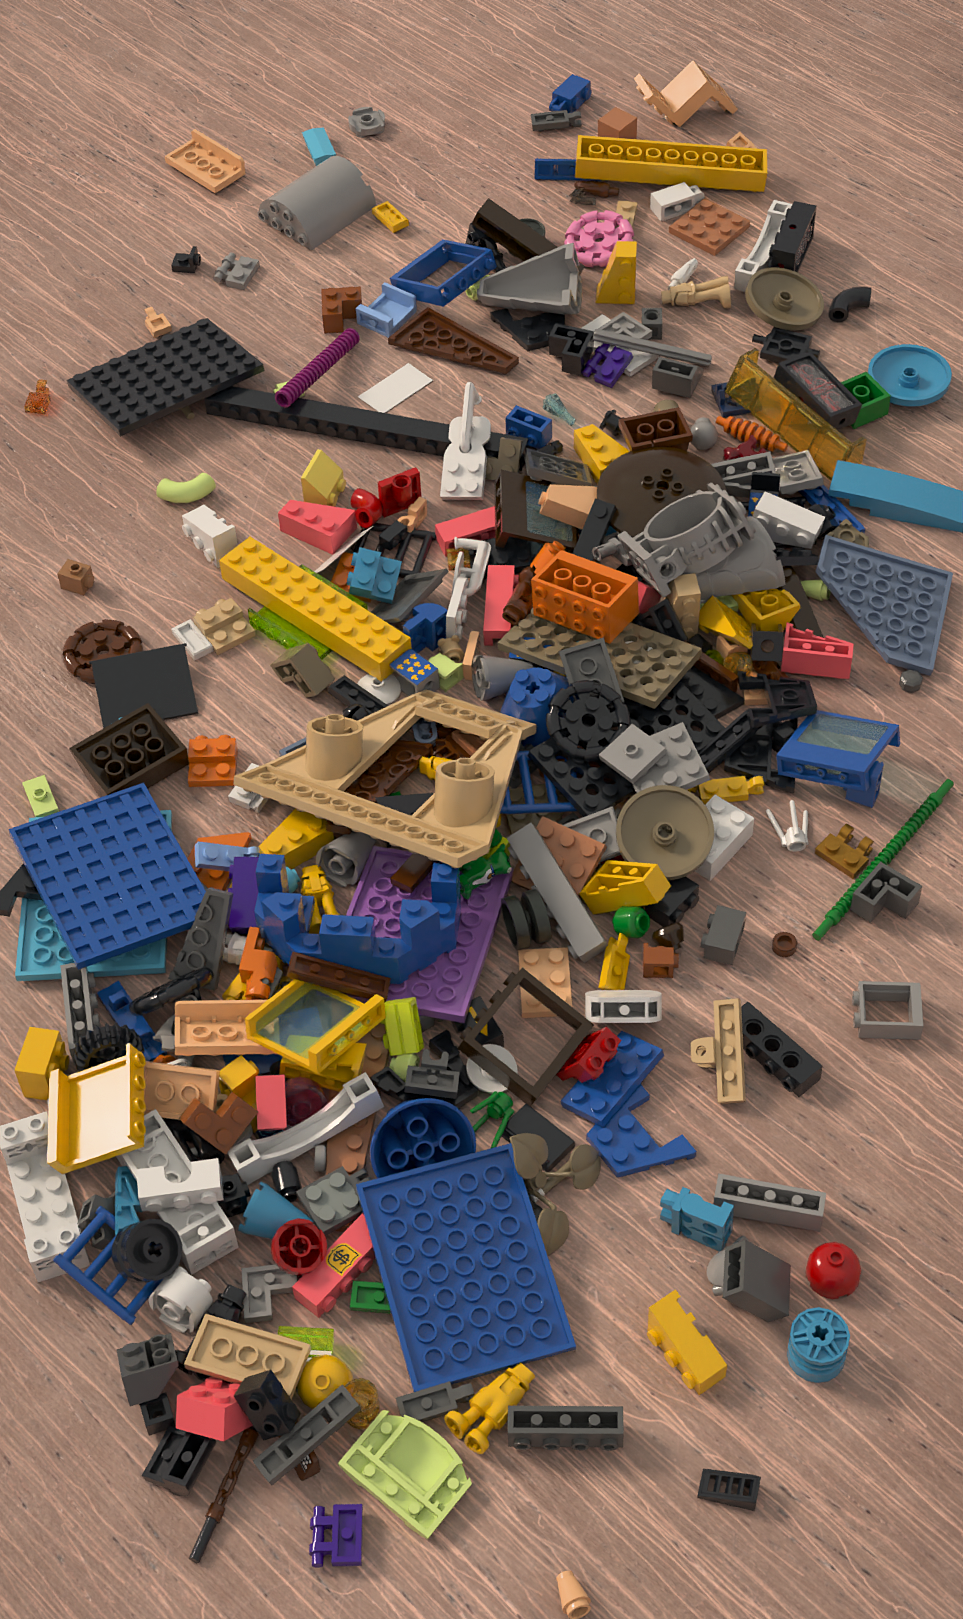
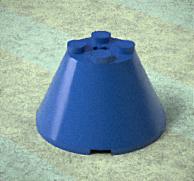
(530, 698)
(420, 1135)

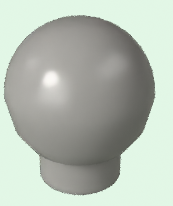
(704, 434)

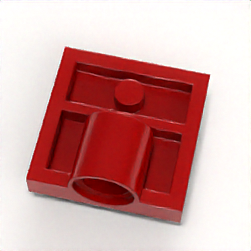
(399, 491)

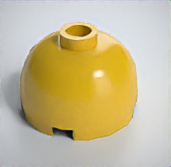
(321, 1378)

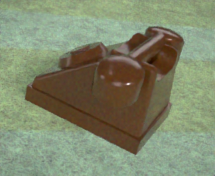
(657, 428)

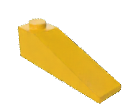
(767, 608)

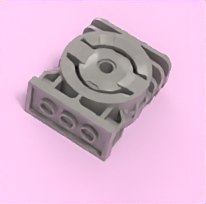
(688, 537)

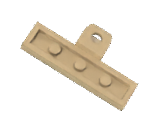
(724, 1051)

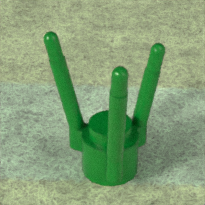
(498, 1106)

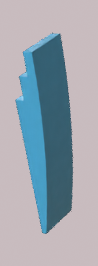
(898, 496)

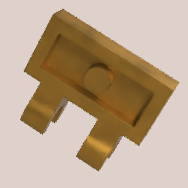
(842, 856)

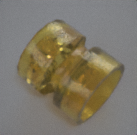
(367, 1397)

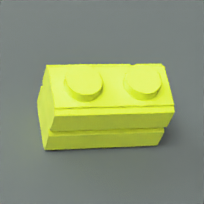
(402, 1027)

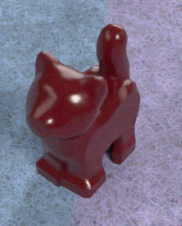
(743, 450)

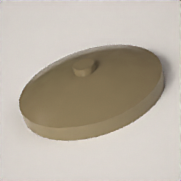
(784, 299)
(665, 829)

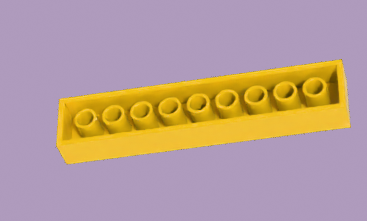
(671, 163)
(314, 607)

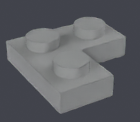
(627, 326)
(259, 1285)

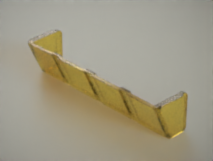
(790, 417)

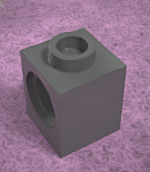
(653, 320)

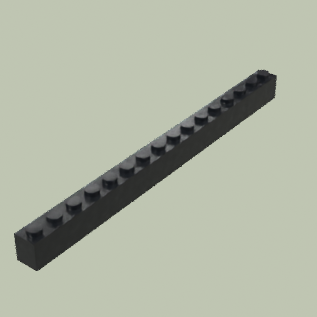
(342, 422)

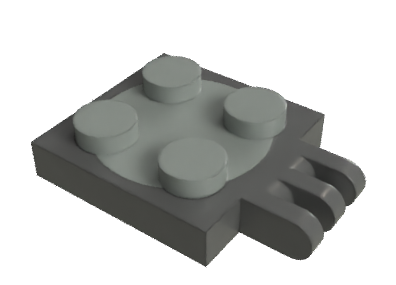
(333, 1199)

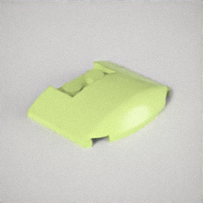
(408, 1470)

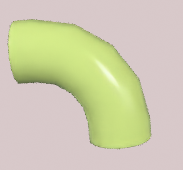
(186, 491)

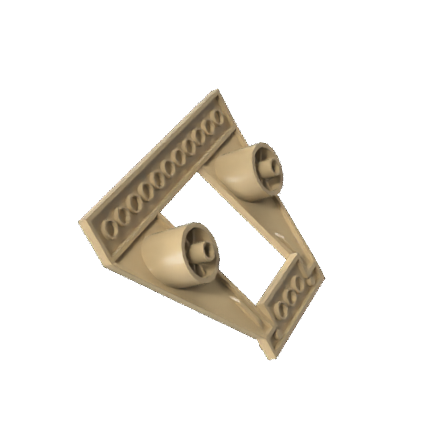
(468, 795)

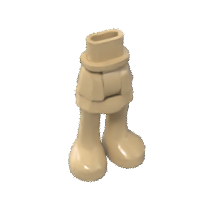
(691, 293)

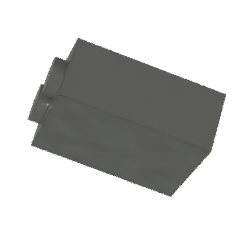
(756, 1281)

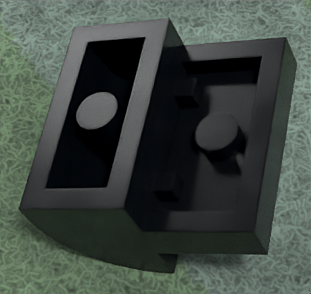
(178, 1460)

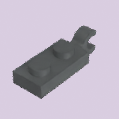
(555, 120)
(433, 1401)

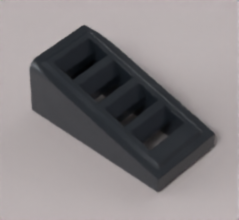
(736, 1500)

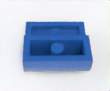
(426, 626)

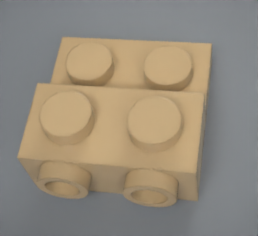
(224, 625)

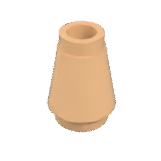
(573, 1597)

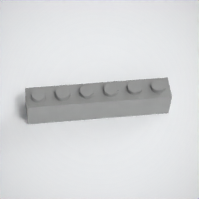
(557, 892)

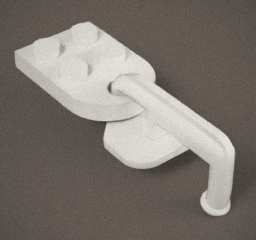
(465, 457)
(461, 587)

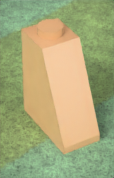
(568, 503)

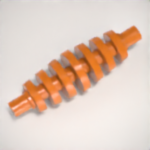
(745, 429)

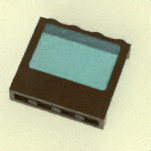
(519, 513)

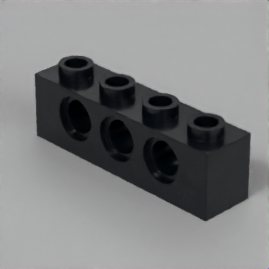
(787, 1052)

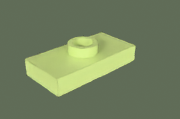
(40, 796)

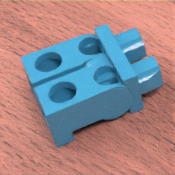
(697, 1218)

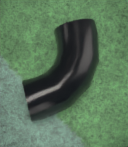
(847, 300)

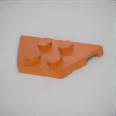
(217, 878)

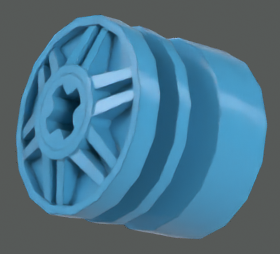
(818, 1345)

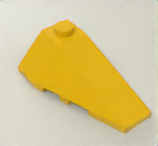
(724, 622)

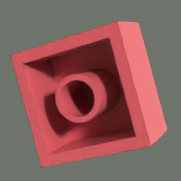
(211, 1410)

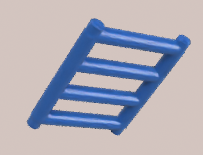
(530, 806)
(85, 1278)

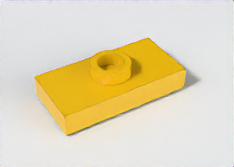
(390, 216)

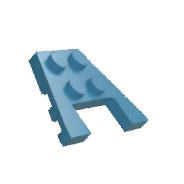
(125, 1199)

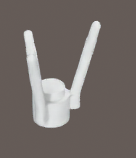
(795, 838)

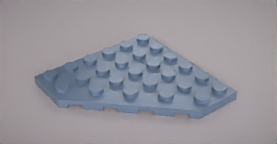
(889, 599)

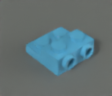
(373, 575)

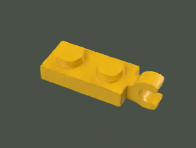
(731, 789)
(615, 964)

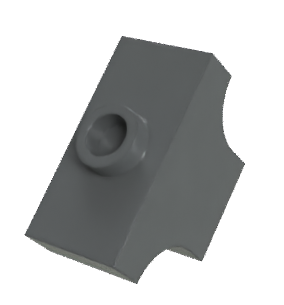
(87, 1214)

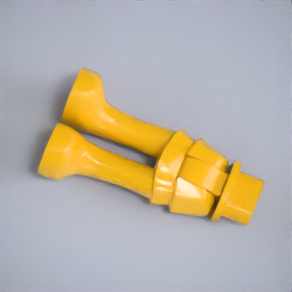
(317, 885)

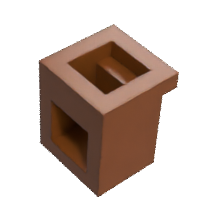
(659, 961)

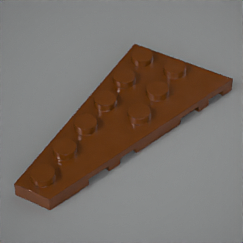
(444, 338)

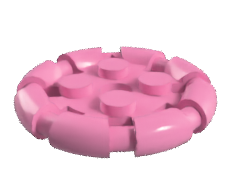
(598, 252)

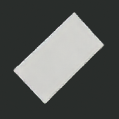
(395, 388)

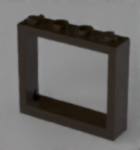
(496, 1067)

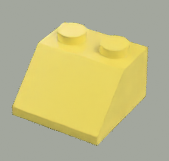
(322, 480)

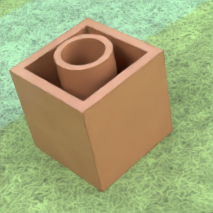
(618, 125)

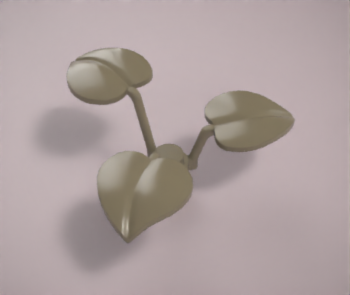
(529, 1154)

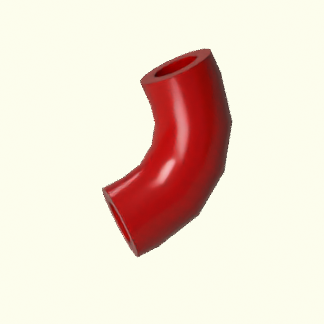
(368, 507)

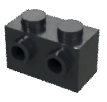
(267, 1405)

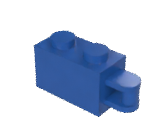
(570, 94)

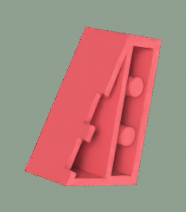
(317, 524)
(816, 655)

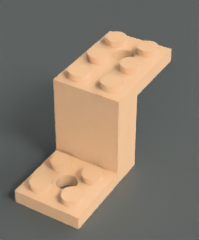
(684, 94)

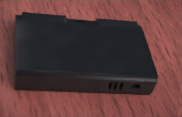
(530, 1121)

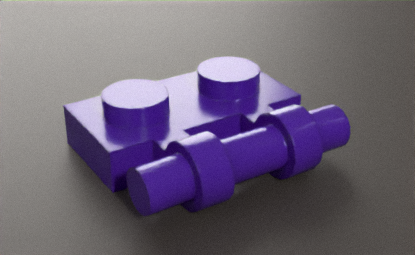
(612, 367)
(346, 1535)

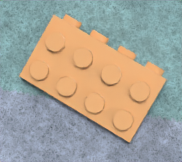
(207, 162)
(215, 1028)

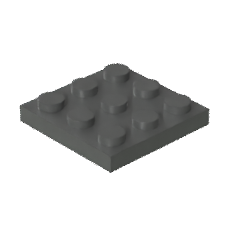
(556, 469)

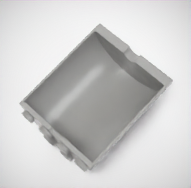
(319, 202)

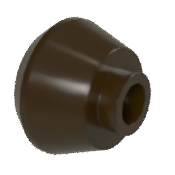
(669, 935)

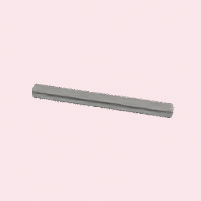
(652, 347)

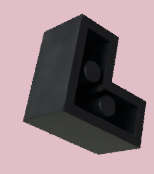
(573, 345)

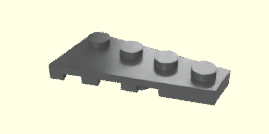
(207, 937)

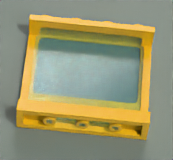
(312, 1023)

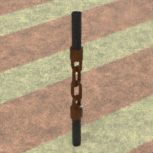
(216, 1510)

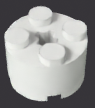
(181, 1300)

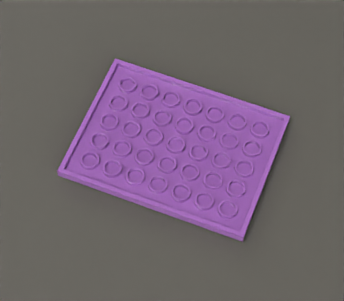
(448, 984)

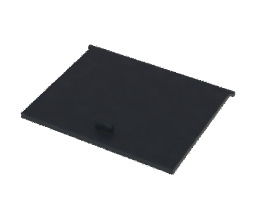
(145, 677)

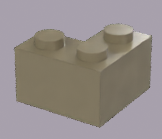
(304, 668)

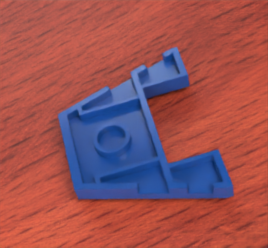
(628, 1146)

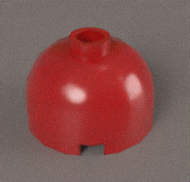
(298, 1247)
(833, 1270)

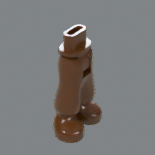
(521, 601)

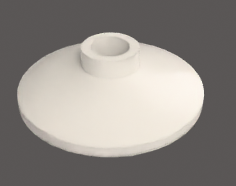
(386, 691)
(481, 1078)

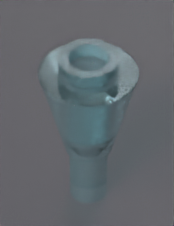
(554, 405)

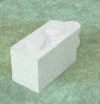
(675, 200)

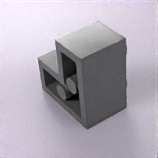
(885, 889)

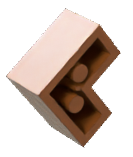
(339, 305)
(222, 1127)

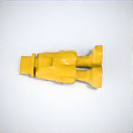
(491, 1404)

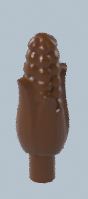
(596, 188)

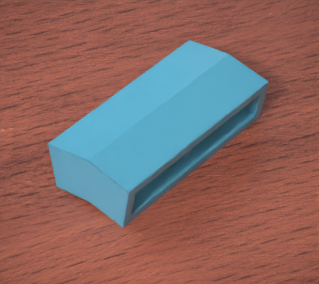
(318, 144)

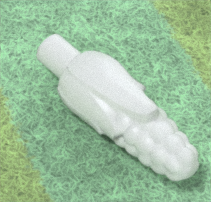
(684, 273)

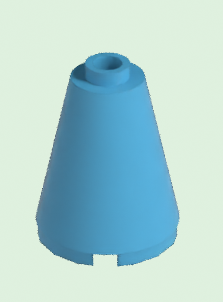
(268, 1212)

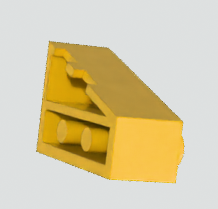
(596, 449)
(297, 838)

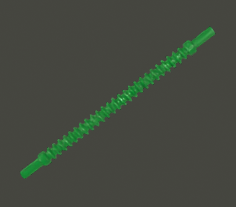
(895, 845)

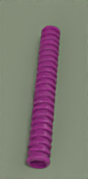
(317, 367)

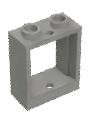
(888, 991)

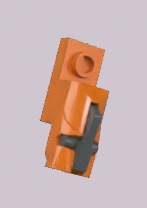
(259, 968)

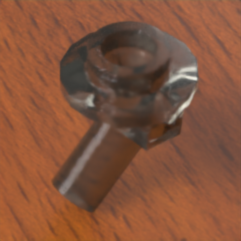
(578, 196)

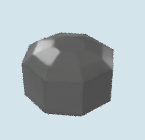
(910, 680)

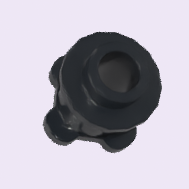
(611, 422)

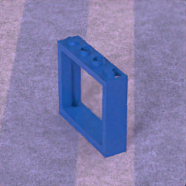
(479, 262)

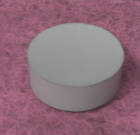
(320, 1158)

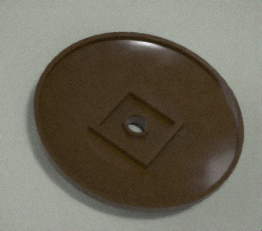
(634, 480)

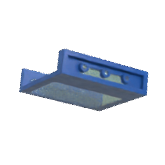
(836, 749)

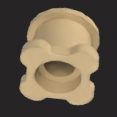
(451, 648)

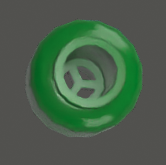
(631, 921)

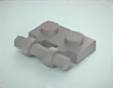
(241, 272)

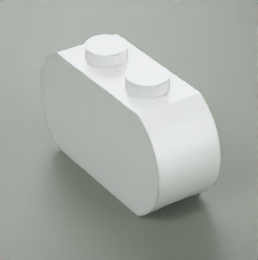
(623, 1006)

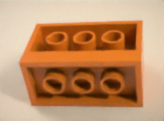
(585, 596)

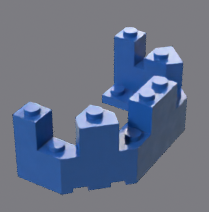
(351, 941)

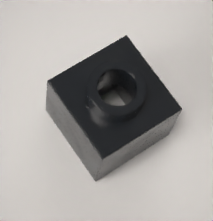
(155, 1408)

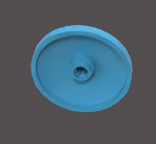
(911, 374)

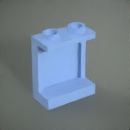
(387, 311)

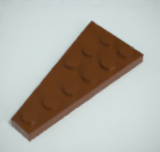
(385, 774)

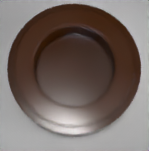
(784, 944)

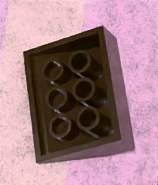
(130, 753)

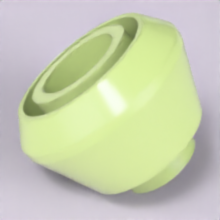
(400, 1064)

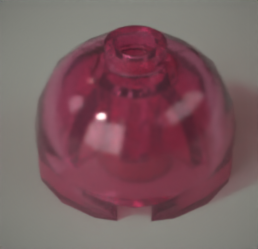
(303, 1099)

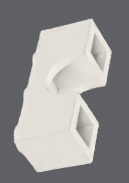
(201, 1187)

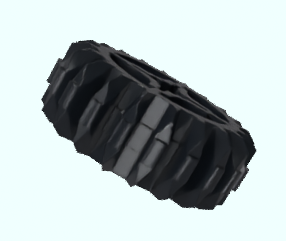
(104, 1045)

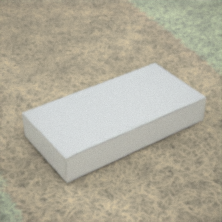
(196, 642)

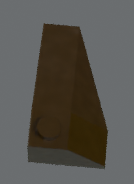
(804, 617)

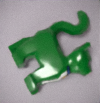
(482, 870)

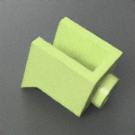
(449, 671)

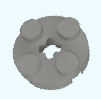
(366, 122)

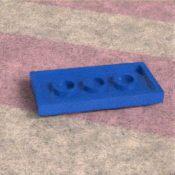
(602, 1097)

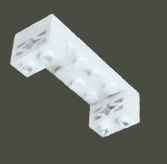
(41, 1196)
(201, 1227)

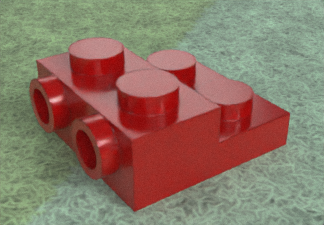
(590, 1056)

